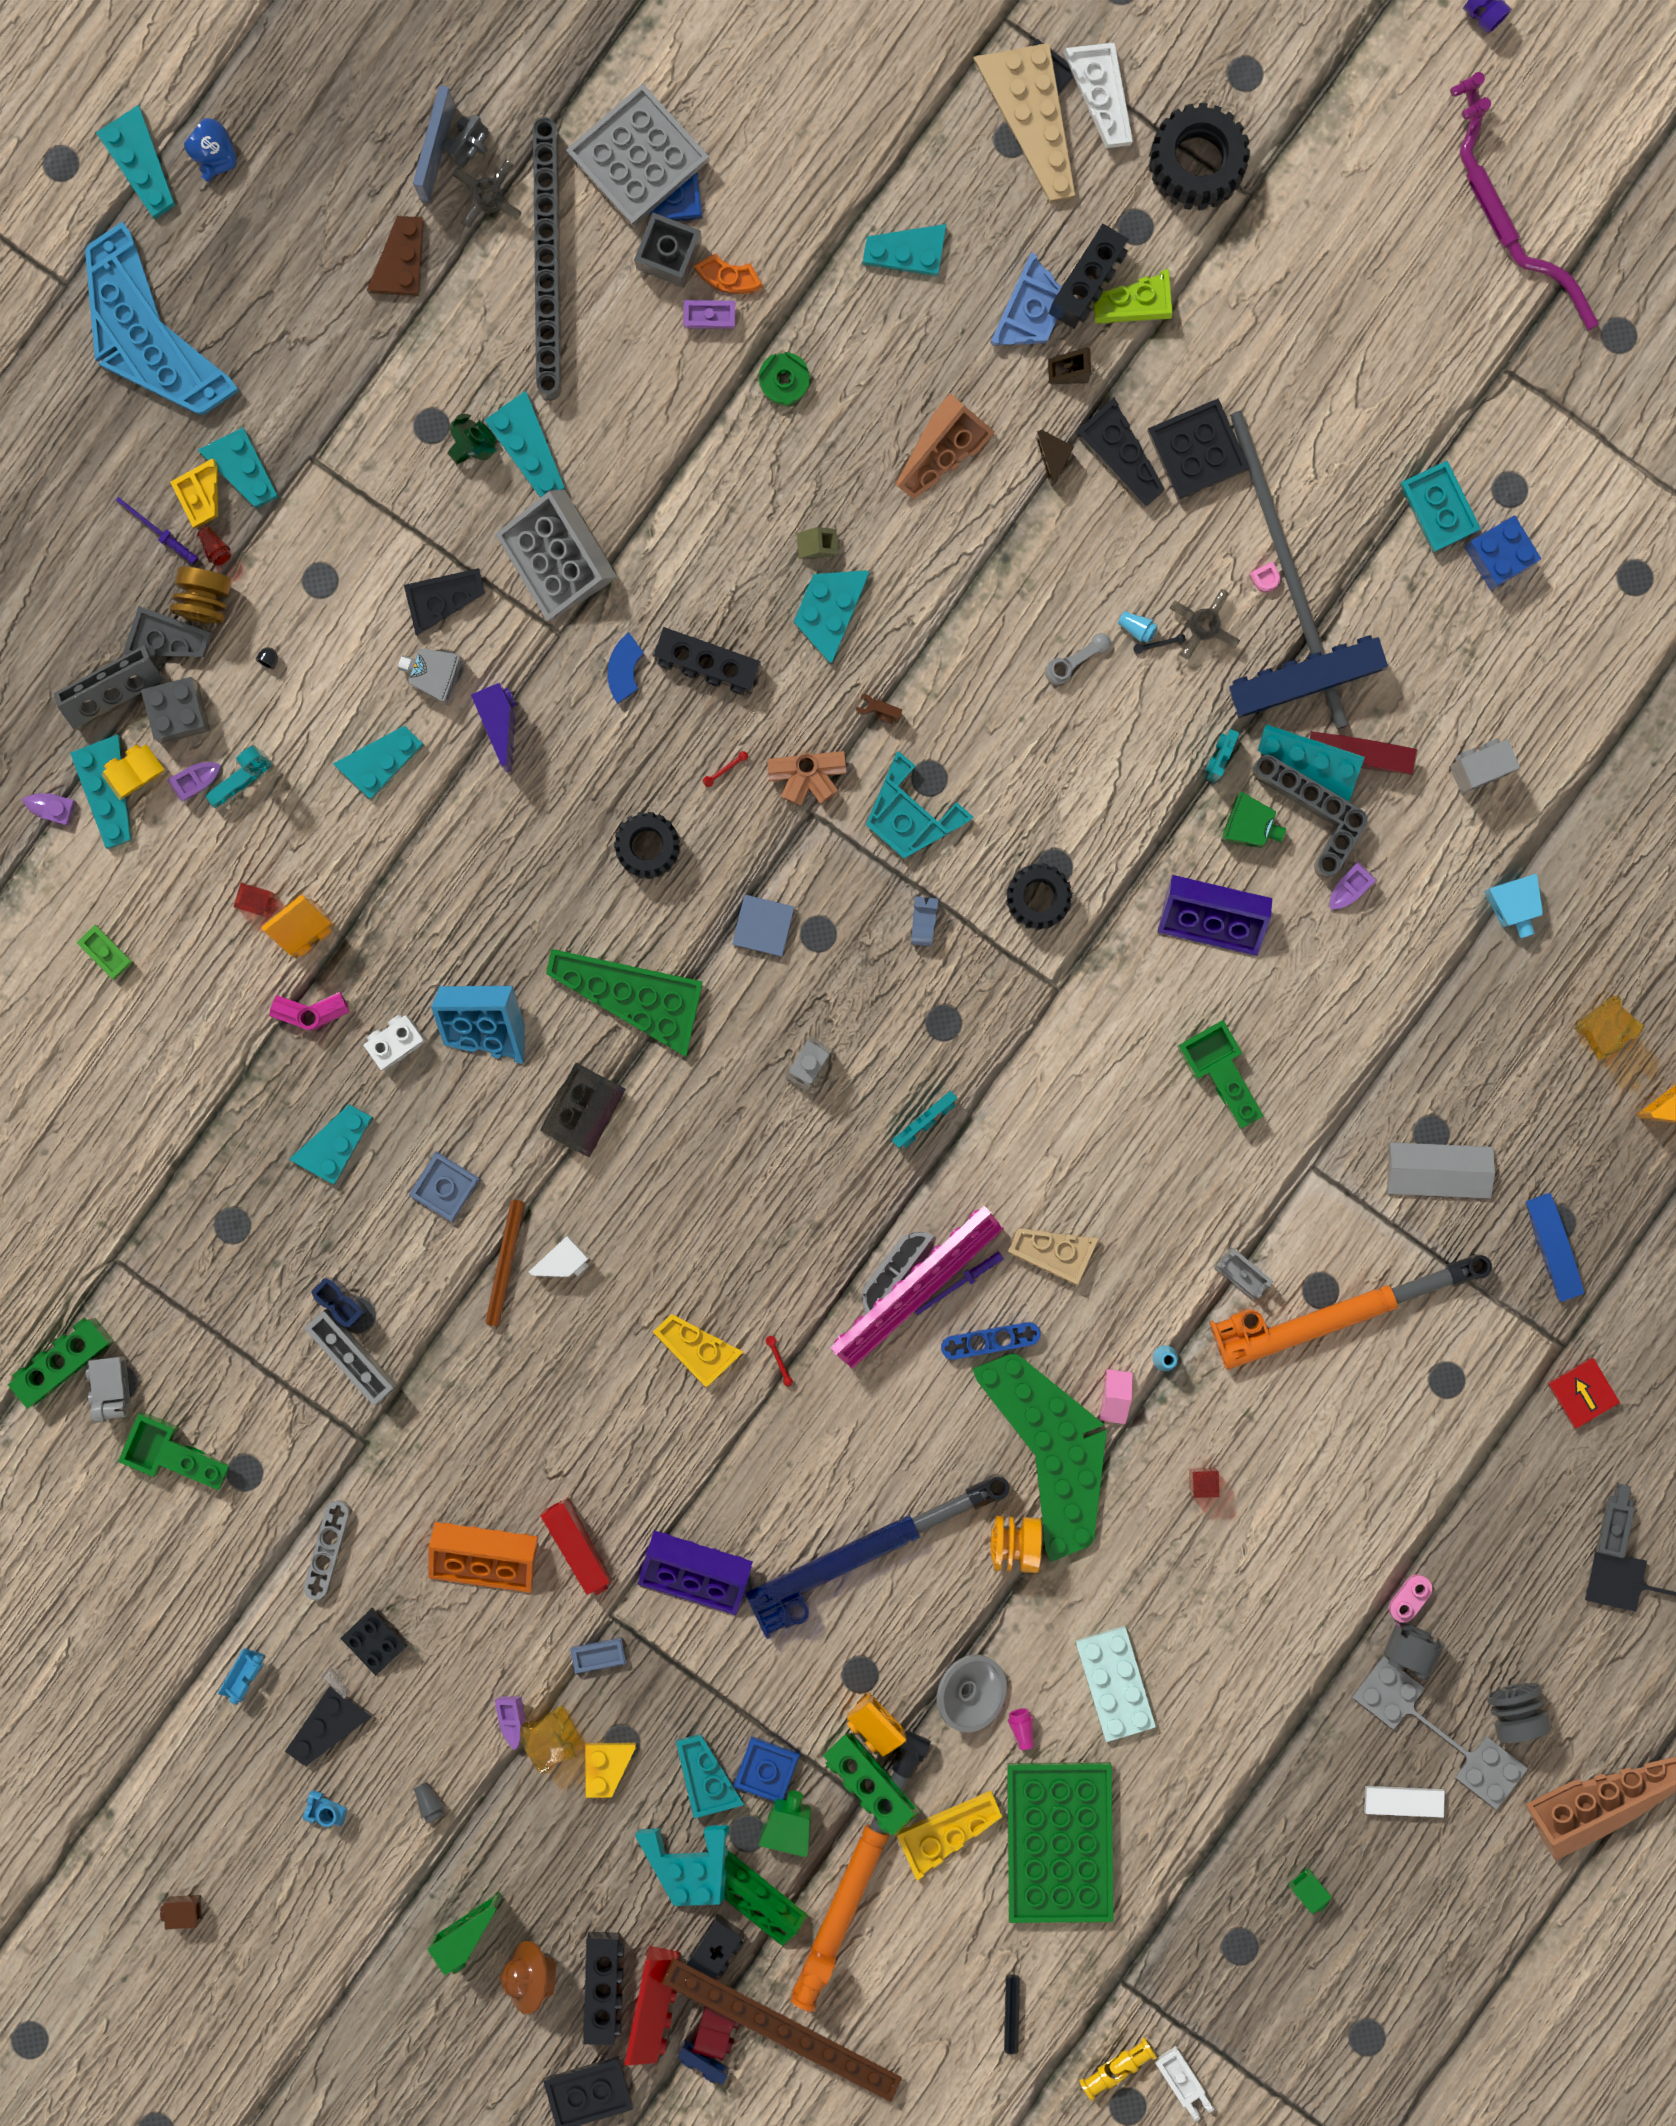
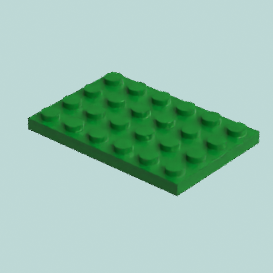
(1060, 1842)

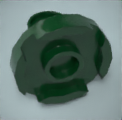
(471, 440)

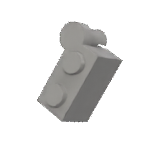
(108, 1388)

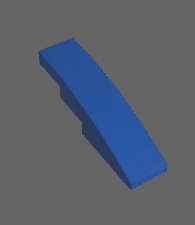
(1554, 1247)

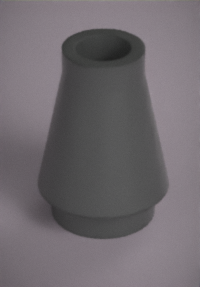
(428, 1803)

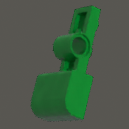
(1213, 1054)
(153, 1446)

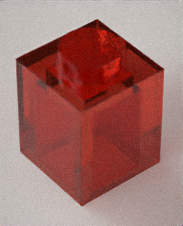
(255, 900)
(1204, 1482)

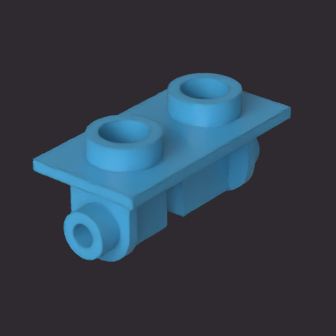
(241, 1673)

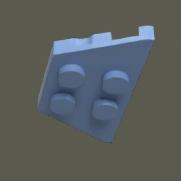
(1027, 311)

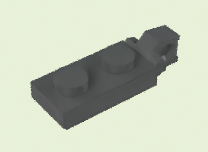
(1616, 1522)

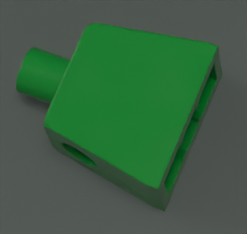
(788, 1826)

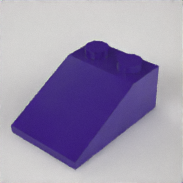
(497, 714)

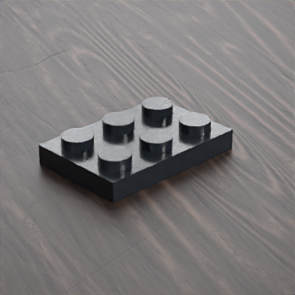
(588, 2093)

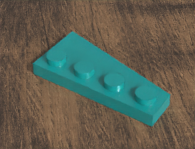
(135, 154)
(524, 441)
(1318, 761)
(108, 811)

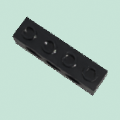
(1106, 244)
(671, 641)
(597, 2030)

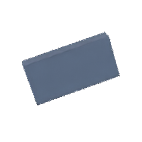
(598, 1655)

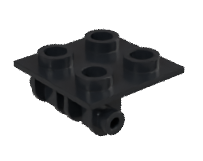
(374, 1641)

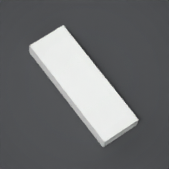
(1404, 1801)

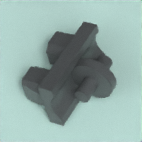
(469, 140)

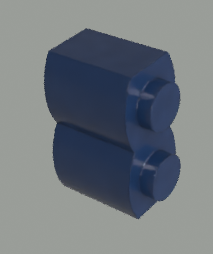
(334, 1296)

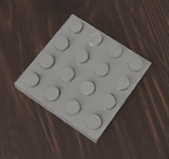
(638, 155)

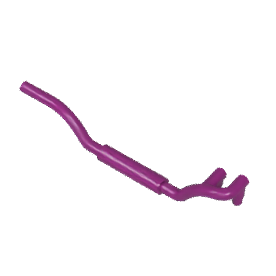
(1494, 207)

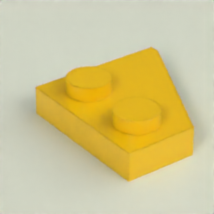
(605, 1767)

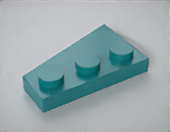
(907, 250)
(241, 467)

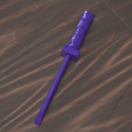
(165, 538)
(969, 1276)

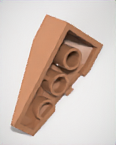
(946, 441)

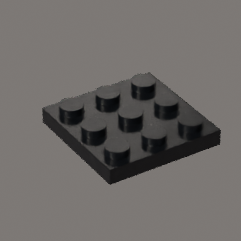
(1198, 449)

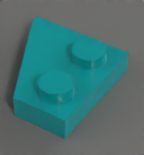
(1225, 745)

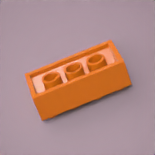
(482, 1557)

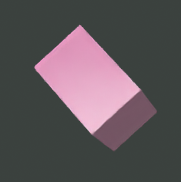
(1116, 1396)

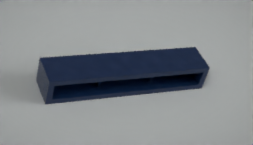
(1308, 677)

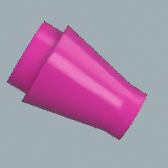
(1022, 1727)

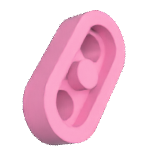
(1407, 1596)

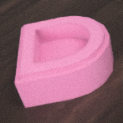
(1266, 577)

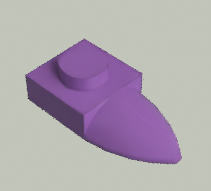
(193, 779)
(50, 807)
(1351, 886)
(510, 1718)

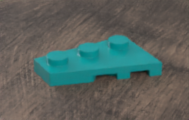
(379, 761)
(925, 1121)
(334, 1144)
(704, 1779)

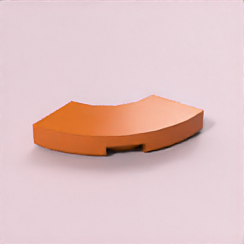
(728, 277)

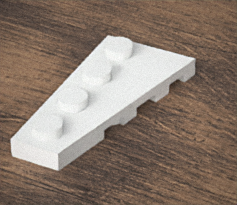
(1102, 89)

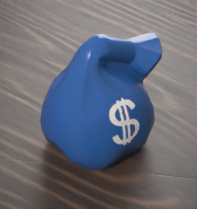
(212, 148)

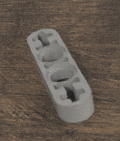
(330, 1550)

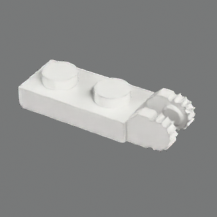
(1182, 2081)

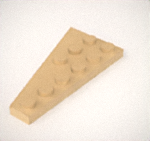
(1029, 102)

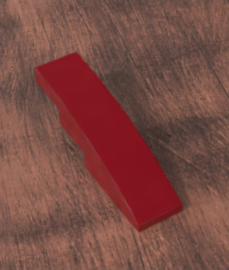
(1377, 754)

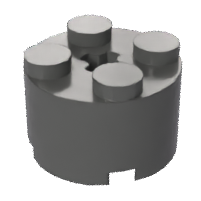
(1413, 1649)

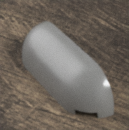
(897, 1266)

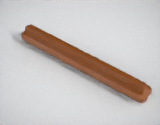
(505, 1263)

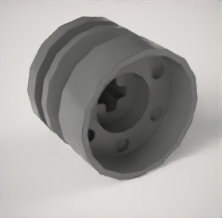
(1521, 1717)

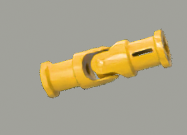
(1121, 2066)

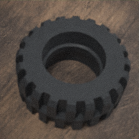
(1207, 125)

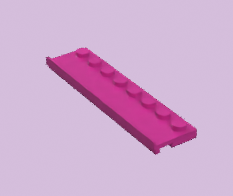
(916, 1288)

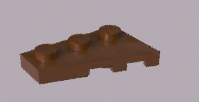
(400, 260)

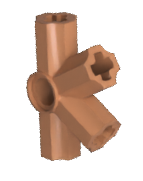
(816, 780)

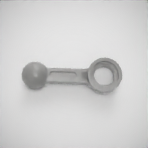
(1099, 644)

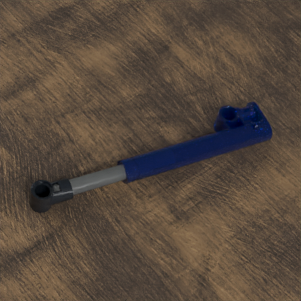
(776, 1597)

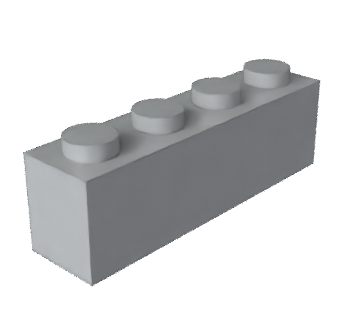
(351, 1357)

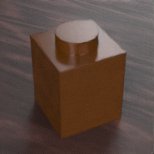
(181, 1912)

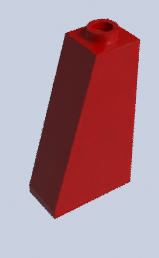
(576, 1546)

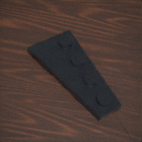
(1114, 443)

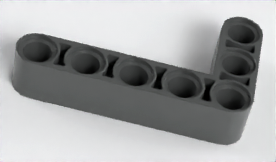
(1318, 807)

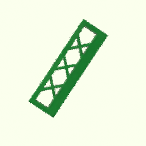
(763, 1897)

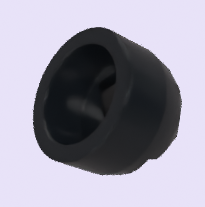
(267, 657)

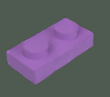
(709, 314)

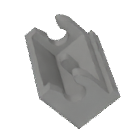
(1243, 1274)

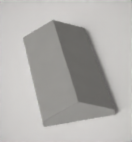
(1440, 1170)

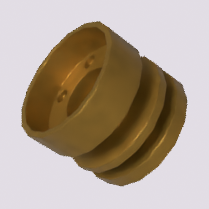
(200, 595)

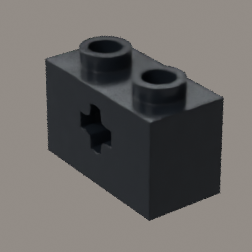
(718, 1933)

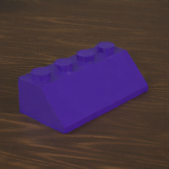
(1215, 915)
(695, 1572)

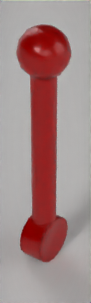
(708, 781)
(770, 1341)

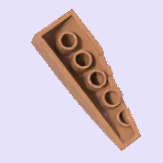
(1596, 1807)

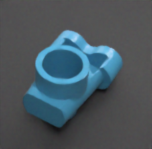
(320, 1810)

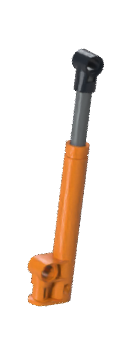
(1244, 1344)
(852, 1886)

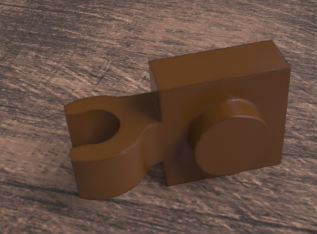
(886, 712)

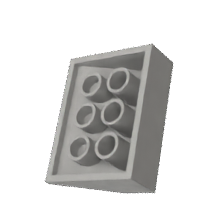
(555, 554)

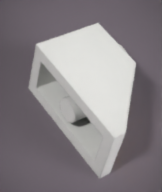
(562, 1260)

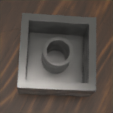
(668, 249)
(175, 710)

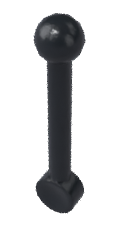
(1138, 648)

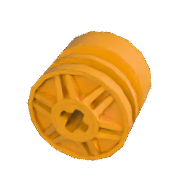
(1016, 1544)

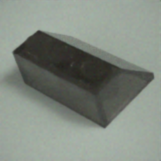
(582, 1110)

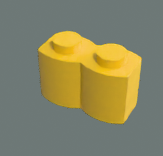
(133, 771)

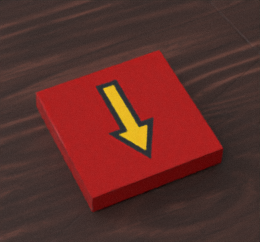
(1583, 1393)

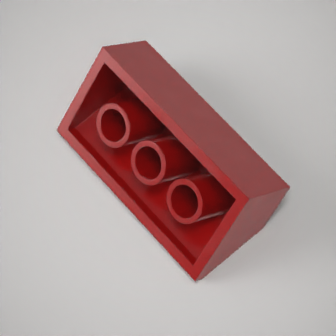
(651, 2009)

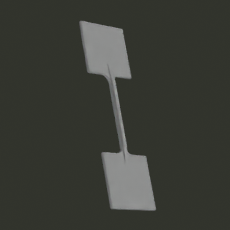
(1487, 1770)

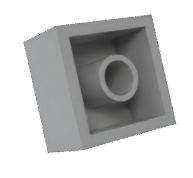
(1478, 768)

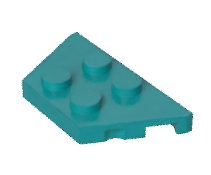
(829, 608)

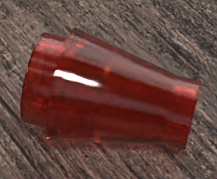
(215, 548)

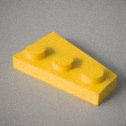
(697, 1350)

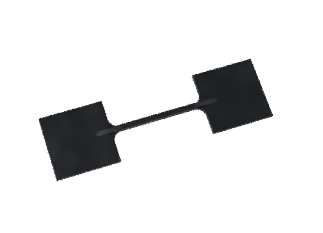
(1618, 1581)

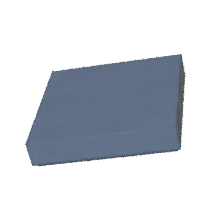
(763, 925)
(444, 1186)

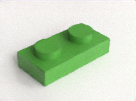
(104, 952)

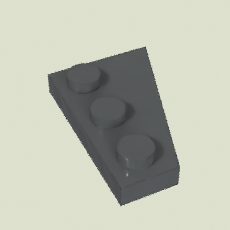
(166, 635)

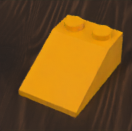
(299, 926)

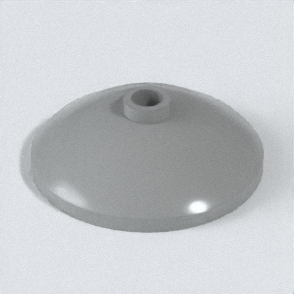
(979, 1700)

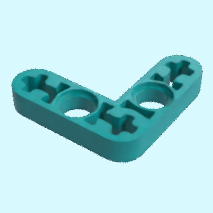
(253, 764)

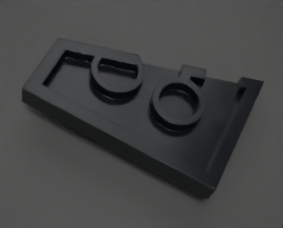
(441, 597)
(326, 1725)

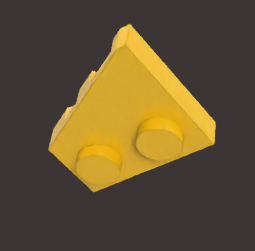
(199, 493)

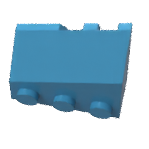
(480, 1020)

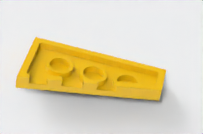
(939, 1835)

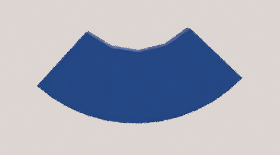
(622, 667)

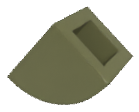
(817, 543)

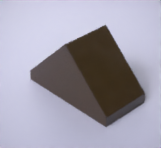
(1070, 367)
(1054, 454)

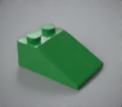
(456, 1942)

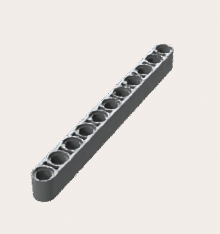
(547, 246)

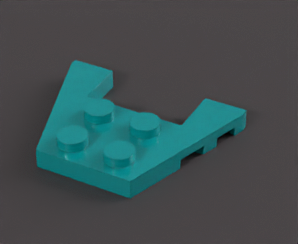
(903, 821)
(689, 1876)

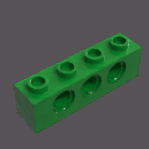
(24, 1381)
(903, 1808)

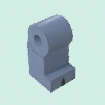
(923, 921)

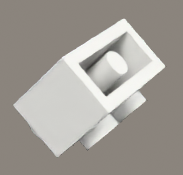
(394, 1042)

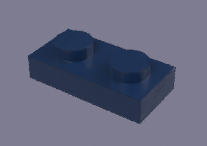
(710, 2067)

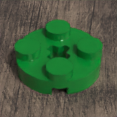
(782, 364)

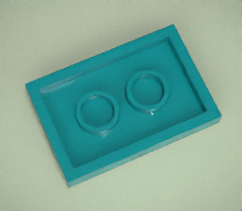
(1440, 506)

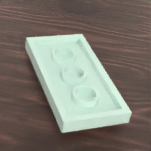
(1115, 1683)

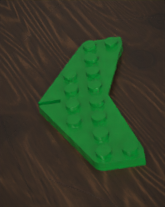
(1065, 1460)

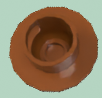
(528, 1977)

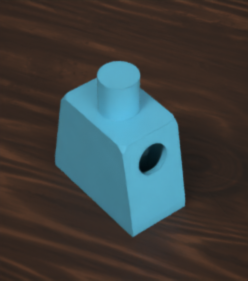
(1517, 903)

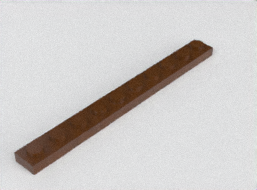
(781, 2030)

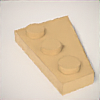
(1054, 1253)

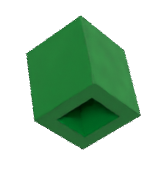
(1310, 1891)

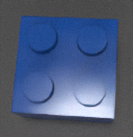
(1502, 552)

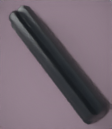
(1012, 2003)

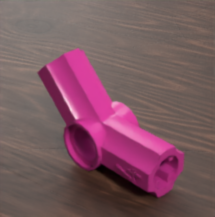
(324, 1010)

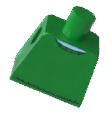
(1251, 823)

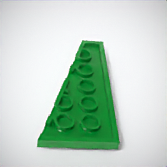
(644, 998)

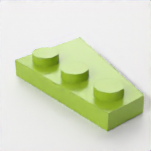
(1137, 302)

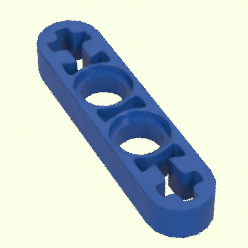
(990, 1340)

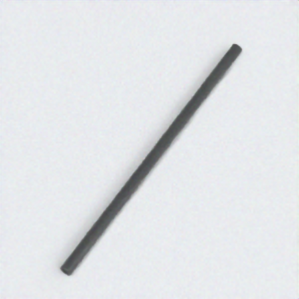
(1285, 557)

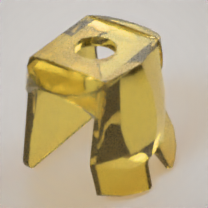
(1608, 1027)
(551, 1739)

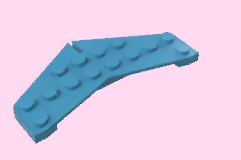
(128, 321)

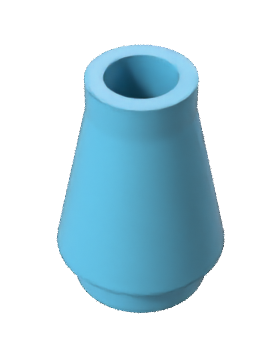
(1140, 627)
(1160, 1353)

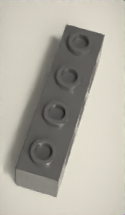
(114, 675)

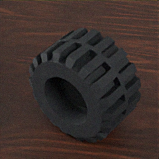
(633, 827)
(1049, 876)

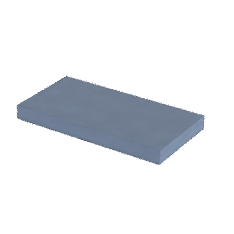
(433, 144)

